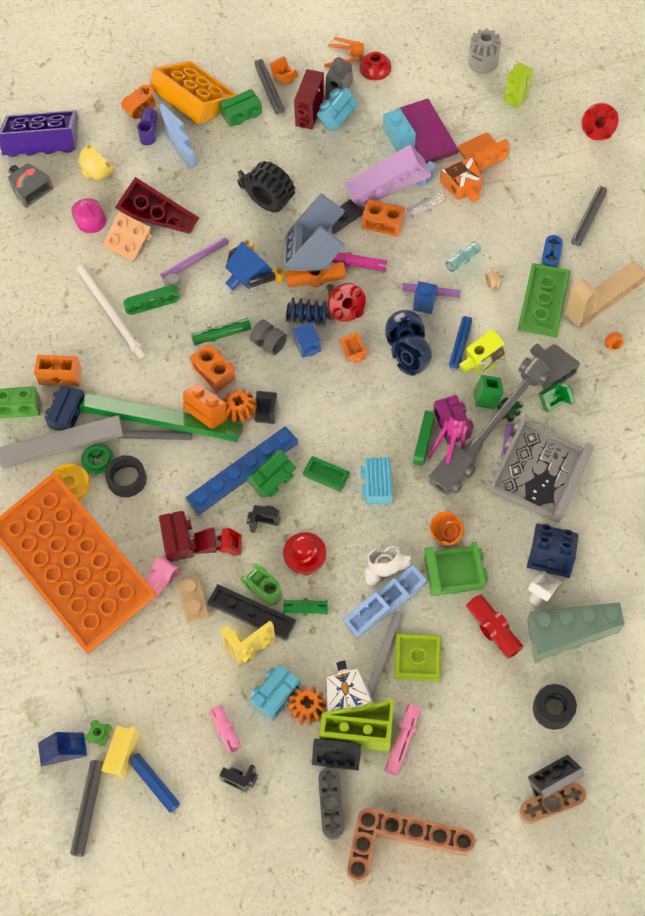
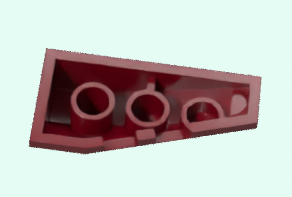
(153, 207)

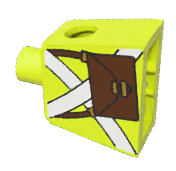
(484, 353)

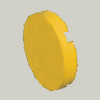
(74, 478)

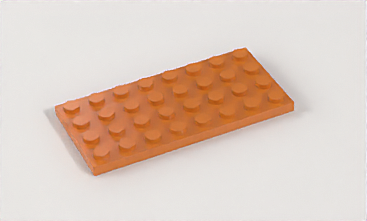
(73, 563)

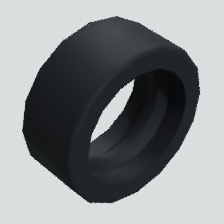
(122, 462)

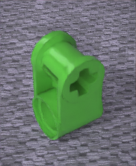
(260, 581)

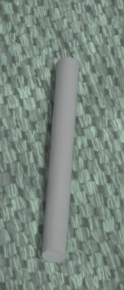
(385, 649)

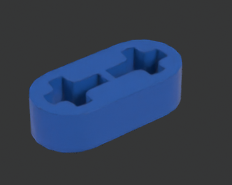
(548, 251)

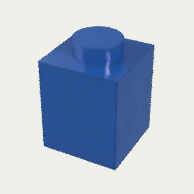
(425, 297)
(307, 340)

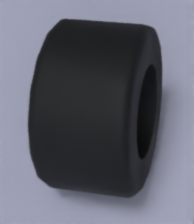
(560, 693)

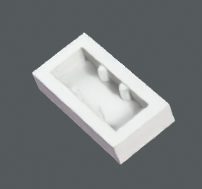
(543, 588)

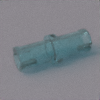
(463, 256)

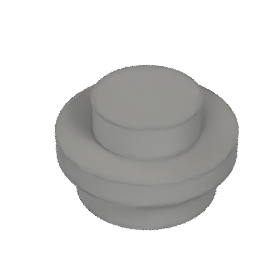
(173, 279)

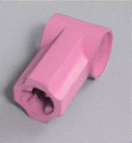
(161, 575)

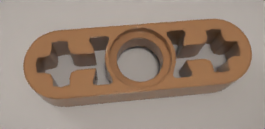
(538, 816)

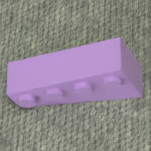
(388, 176)

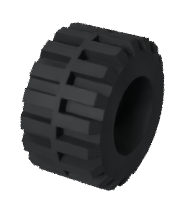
(269, 186)

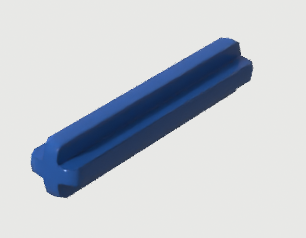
(460, 342)
(154, 782)

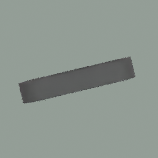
(335, 785)

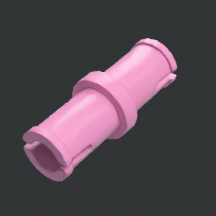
(225, 729)

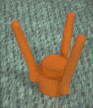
(355, 49)

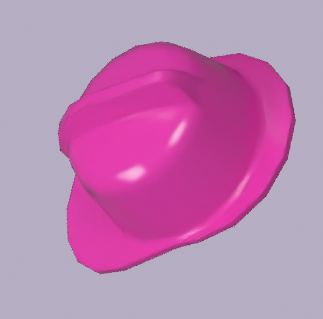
(88, 215)

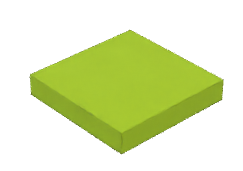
(417, 657)

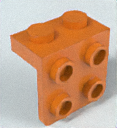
(484, 150)

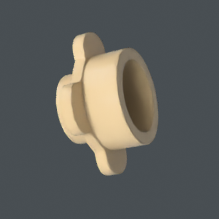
(493, 279)

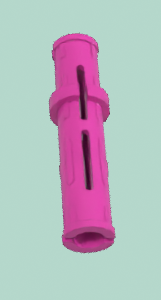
(360, 261)

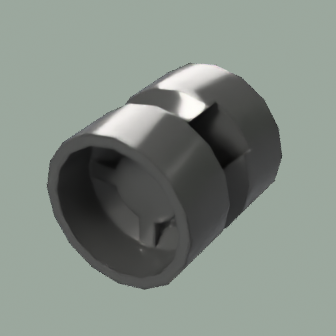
(268, 337)

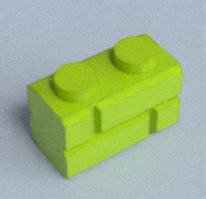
(518, 85)

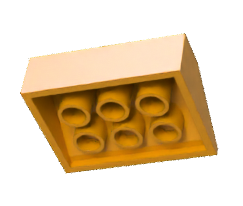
(190, 90)

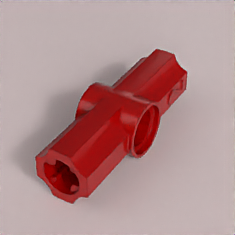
(494, 626)

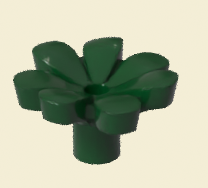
(513, 411)

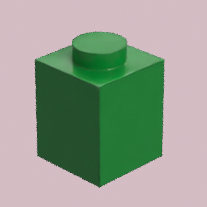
(488, 392)

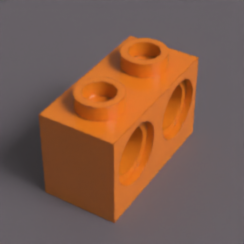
(383, 217)
(209, 369)

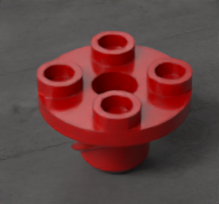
(599, 121)
(347, 302)
(304, 553)

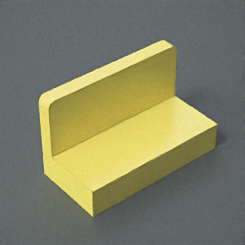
(120, 751)

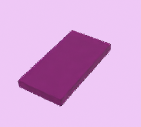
(432, 137)

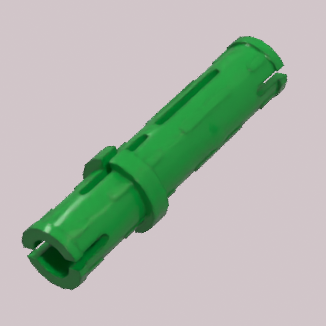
(212, 334)

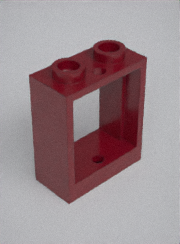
(309, 98)

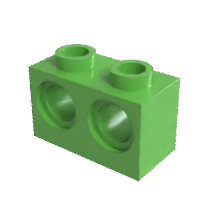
(19, 402)

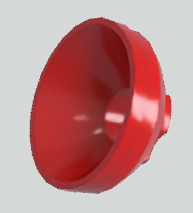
(375, 70)

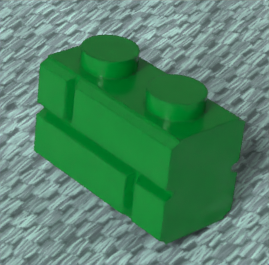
(241, 108)
(271, 474)

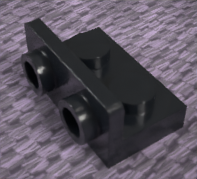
(336, 754)
(555, 776)

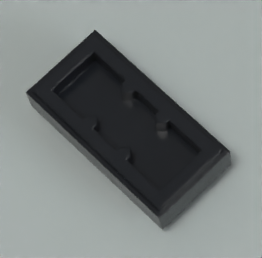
(351, 213)

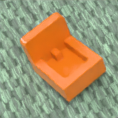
(282, 72)
(353, 348)

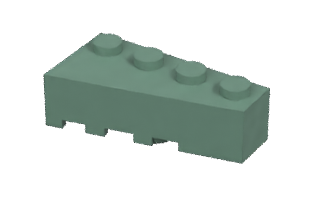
(571, 627)

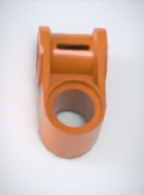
(137, 101)

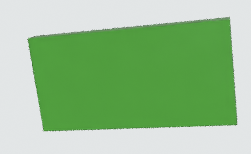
(544, 300)

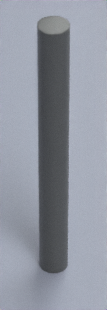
(161, 435)

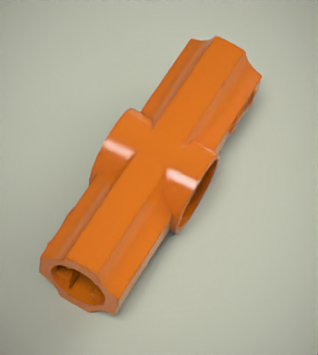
(317, 277)

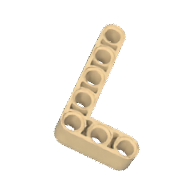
(589, 302)

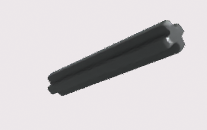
(269, 86)
(589, 216)
(86, 809)

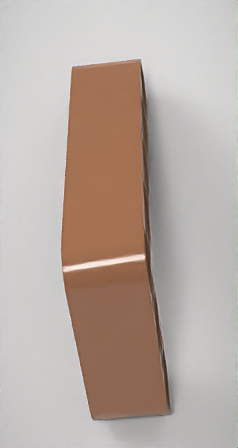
(402, 835)

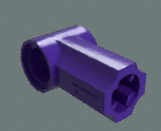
(147, 126)

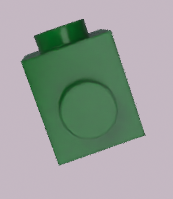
(556, 395)

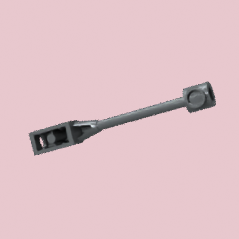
(448, 476)

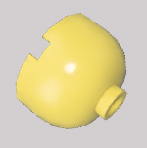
(94, 164)

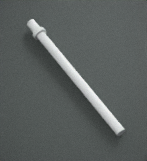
(134, 345)

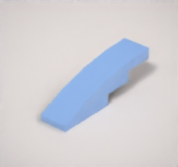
(177, 135)
(385, 601)

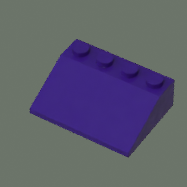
(39, 133)

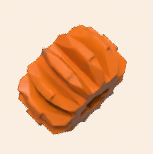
(246, 402)
(298, 707)

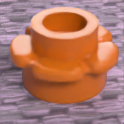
(614, 341)

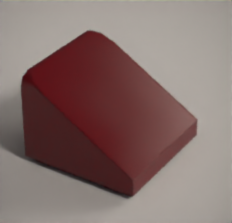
(205, 541)

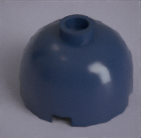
(403, 323)
(412, 354)

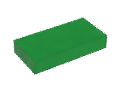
(326, 473)

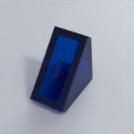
(62, 747)

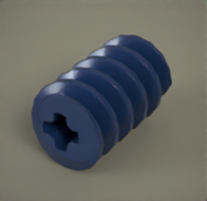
(307, 311)

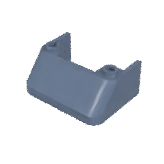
(311, 239)

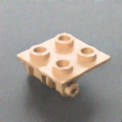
(127, 236)

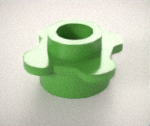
(100, 739)

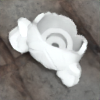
(385, 563)

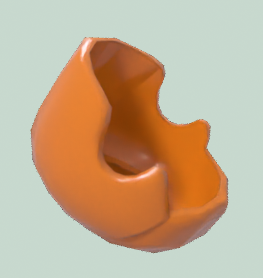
(447, 528)

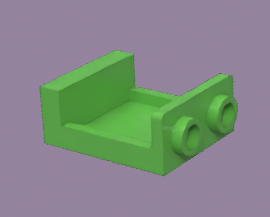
(455, 570)

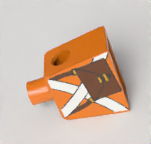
(462, 179)

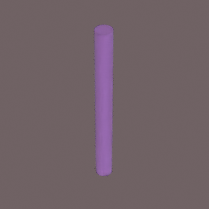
(196, 257)

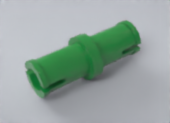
(305, 606)

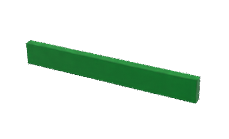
(158, 417)

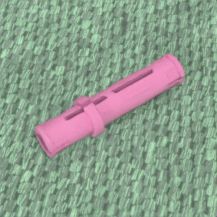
(401, 743)

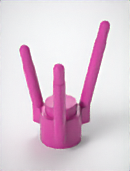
(455, 427)

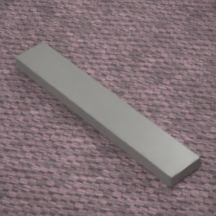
(60, 441)

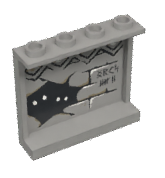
(539, 470)

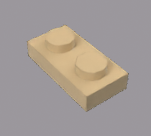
(192, 599)

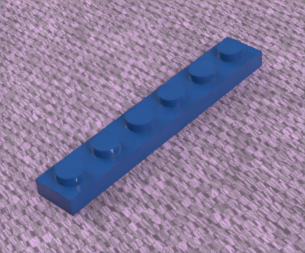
(236, 473)

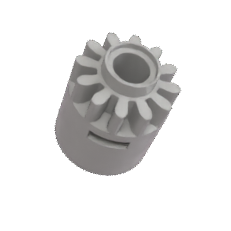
(484, 51)

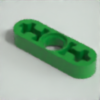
(161, 296)
(424, 437)

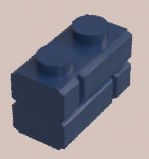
(64, 409)

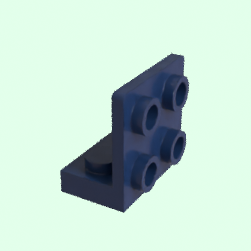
(553, 550)

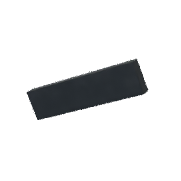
(250, 611)

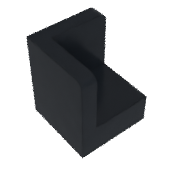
(266, 407)

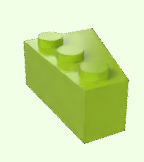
(361, 725)

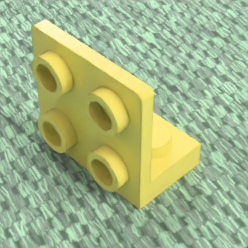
(247, 649)

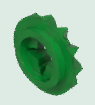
(96, 451)

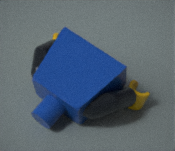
(249, 268)

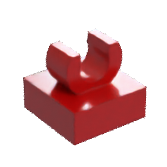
(230, 542)

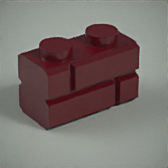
(176, 536)

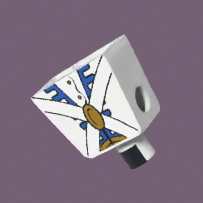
(347, 688)

